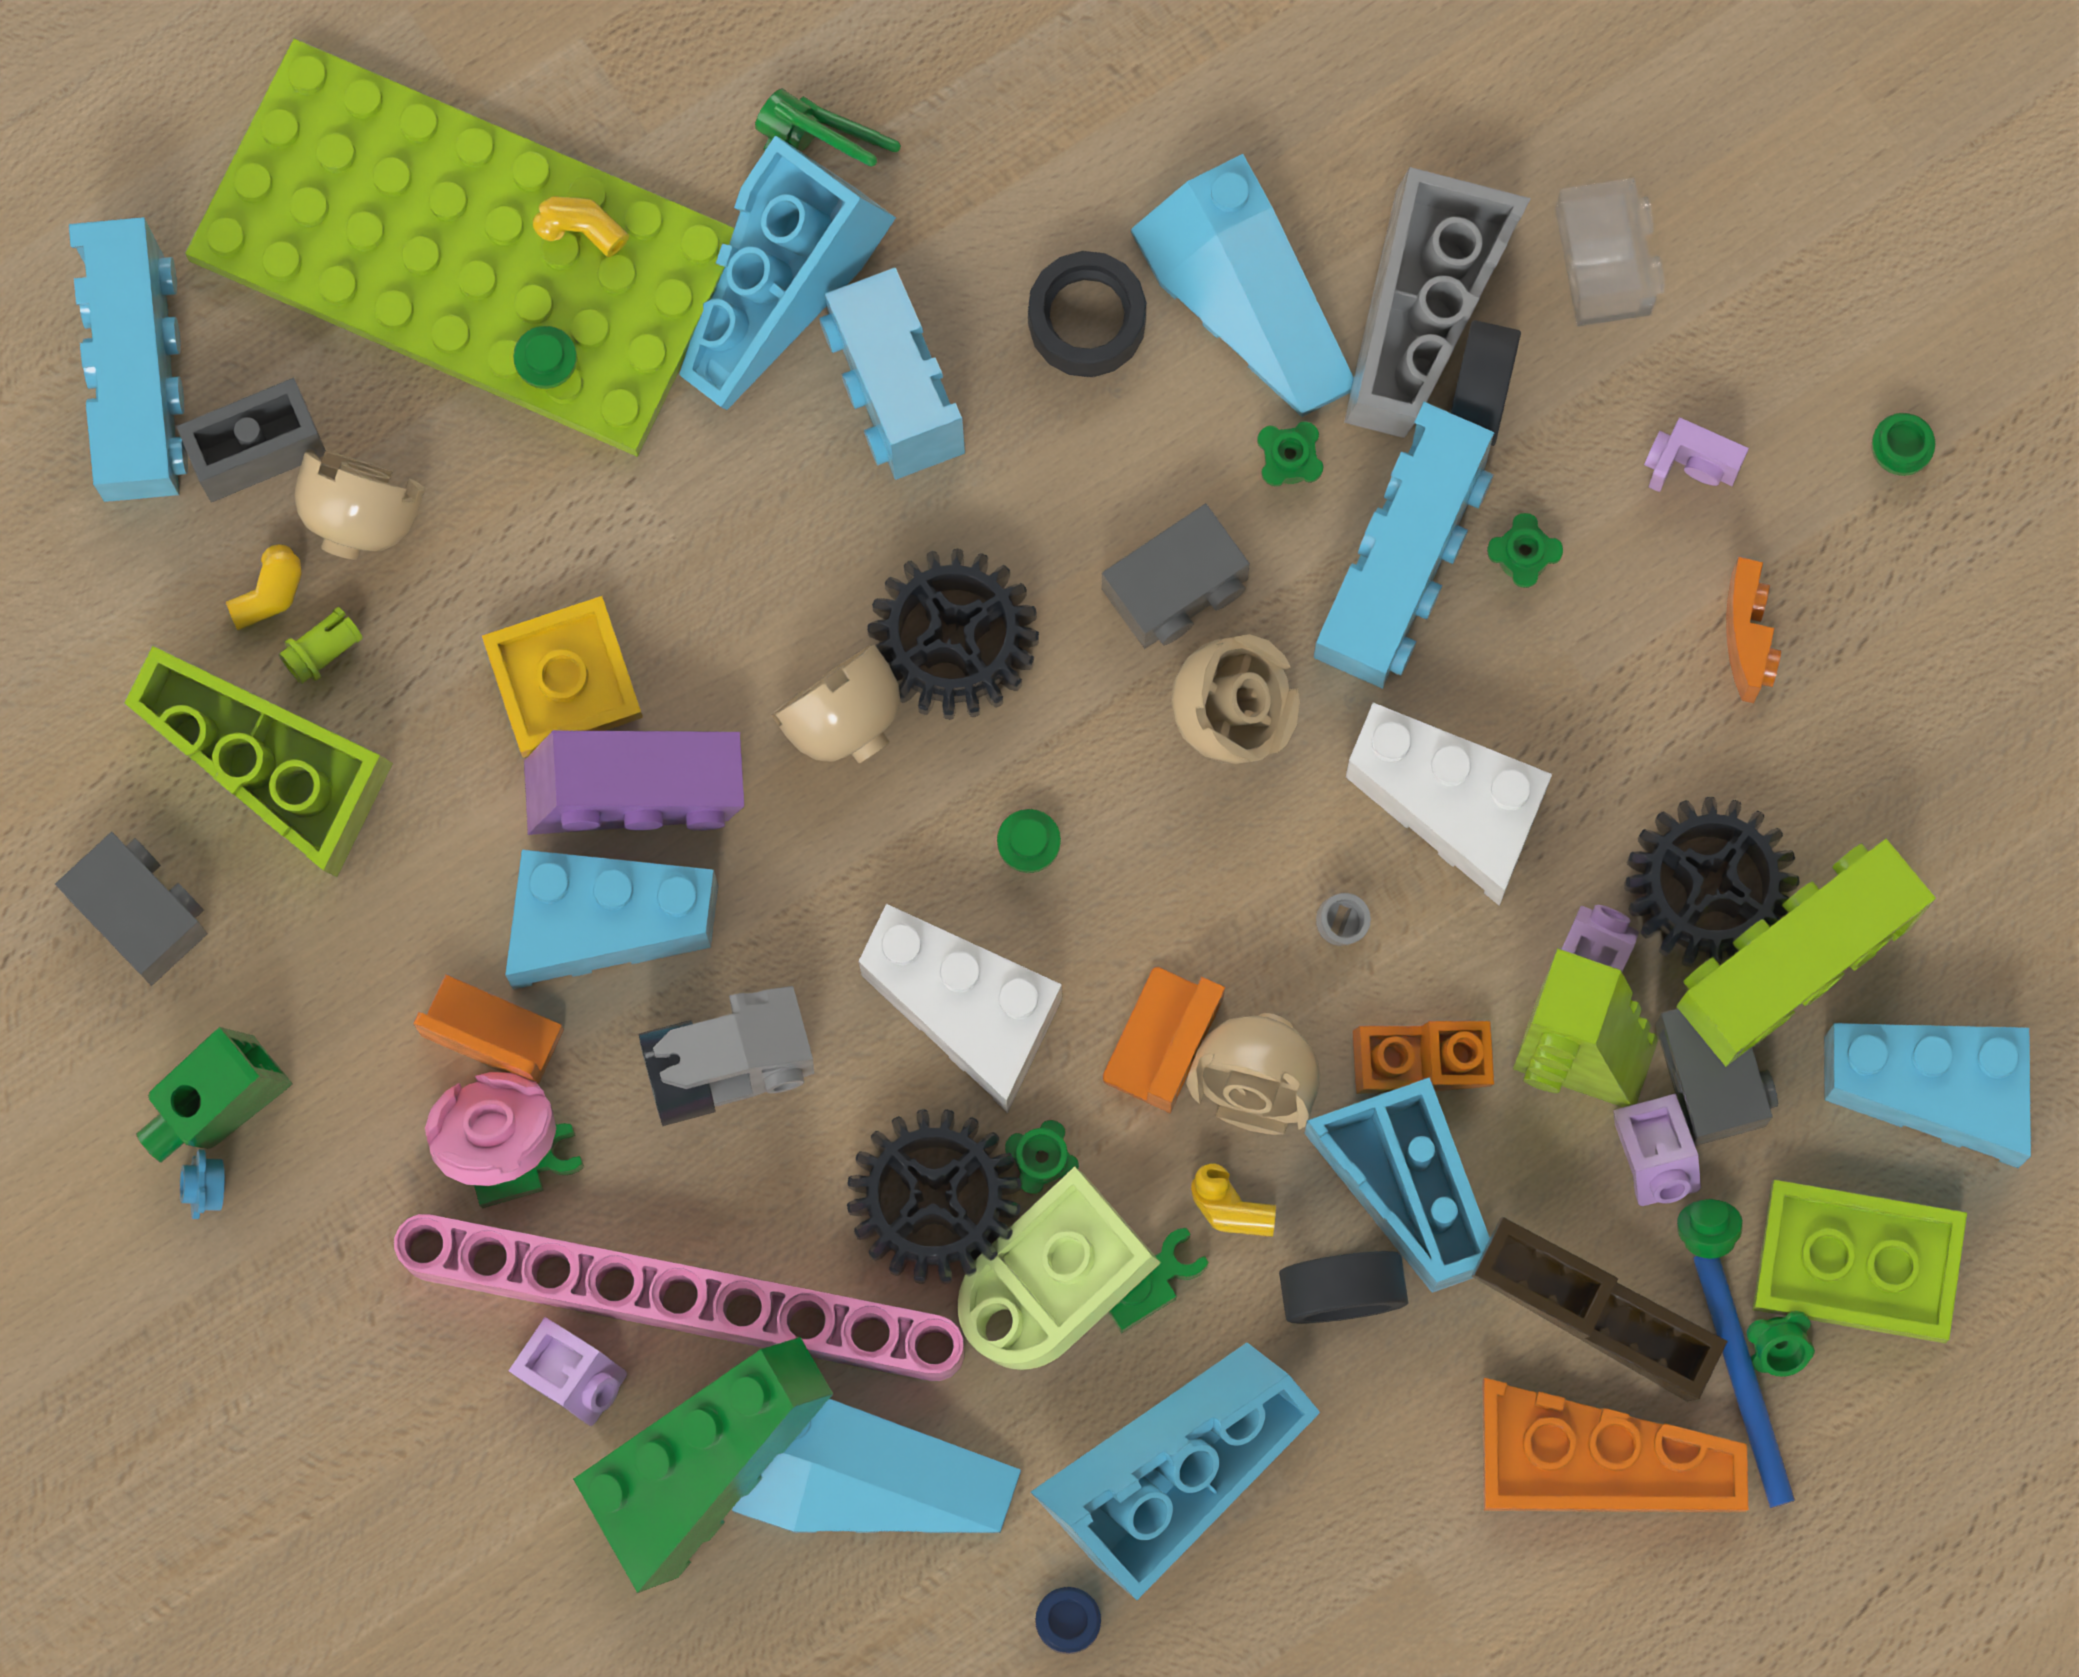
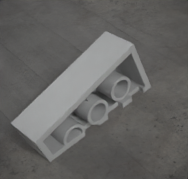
(1429, 279)

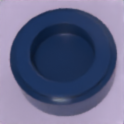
(1068, 1620)

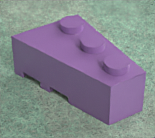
(633, 780)

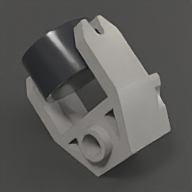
(728, 1057)

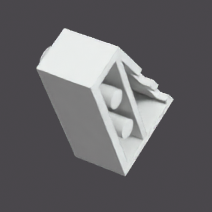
(1451, 793)
(963, 998)

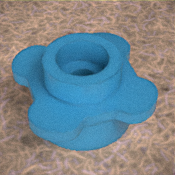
(202, 1184)

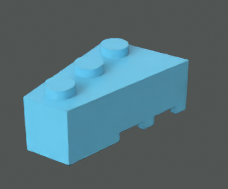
(1939, 1080)
(1408, 1179)

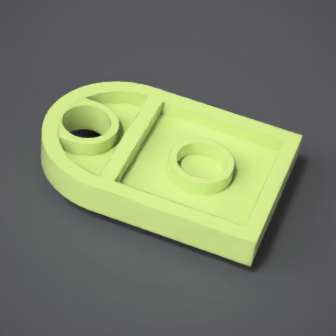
(1055, 1275)

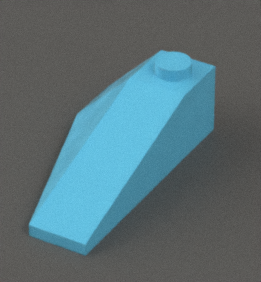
(1235, 270)
(876, 1477)

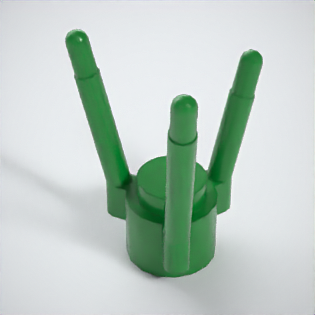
(799, 123)

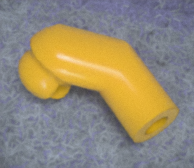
(579, 215)
(274, 588)
(1225, 1208)

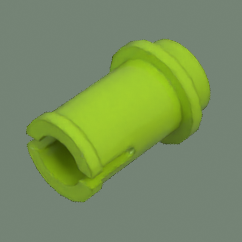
(319, 646)

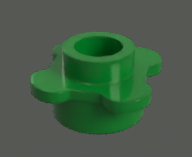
(1281, 470)
(1523, 568)
(1024, 1150)
(1781, 1344)

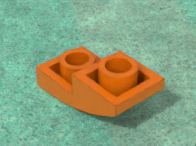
(1749, 643)
(1448, 1052)

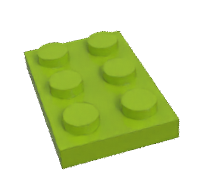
(1860, 1261)

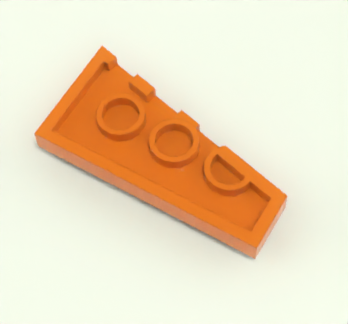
(1593, 1459)

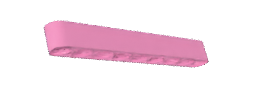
(655, 1276)

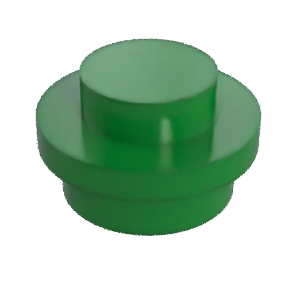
(545, 357)
(1903, 444)
(1028, 840)
(1709, 1228)

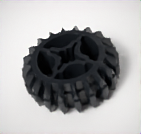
(975, 617)
(1687, 865)
(912, 1219)

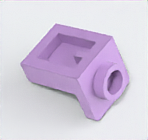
(1703, 452)
(1601, 936)
(1658, 1150)
(569, 1372)

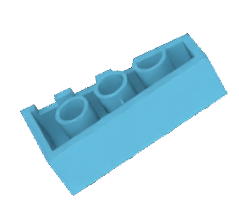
(129, 359)
(1406, 546)
(1177, 1467)

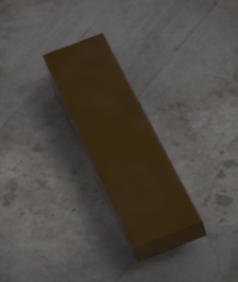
(1599, 1310)

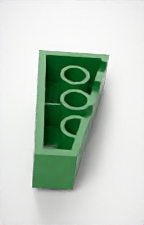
(691, 1467)

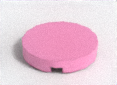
(490, 1129)

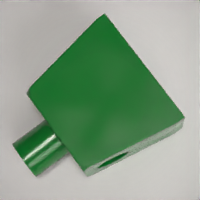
(230, 1078)

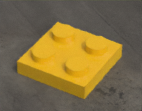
(562, 674)

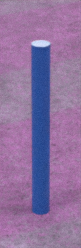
(1744, 1382)

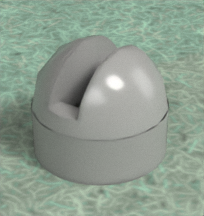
(1354, 924)

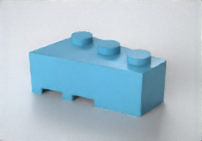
(892, 374)
(604, 913)

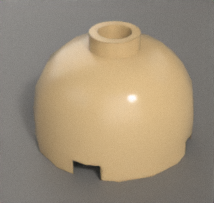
(354, 504)
(1235, 700)
(843, 710)
(1256, 1073)

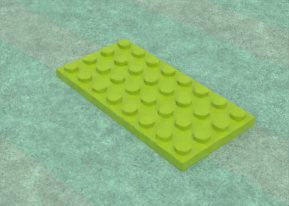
(426, 243)

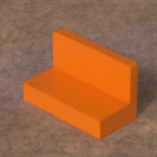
(490, 1029)
(1163, 1037)

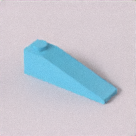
(791, 245)

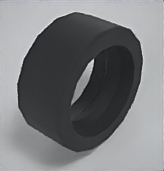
(1089, 267)
(1486, 375)
(1343, 1287)

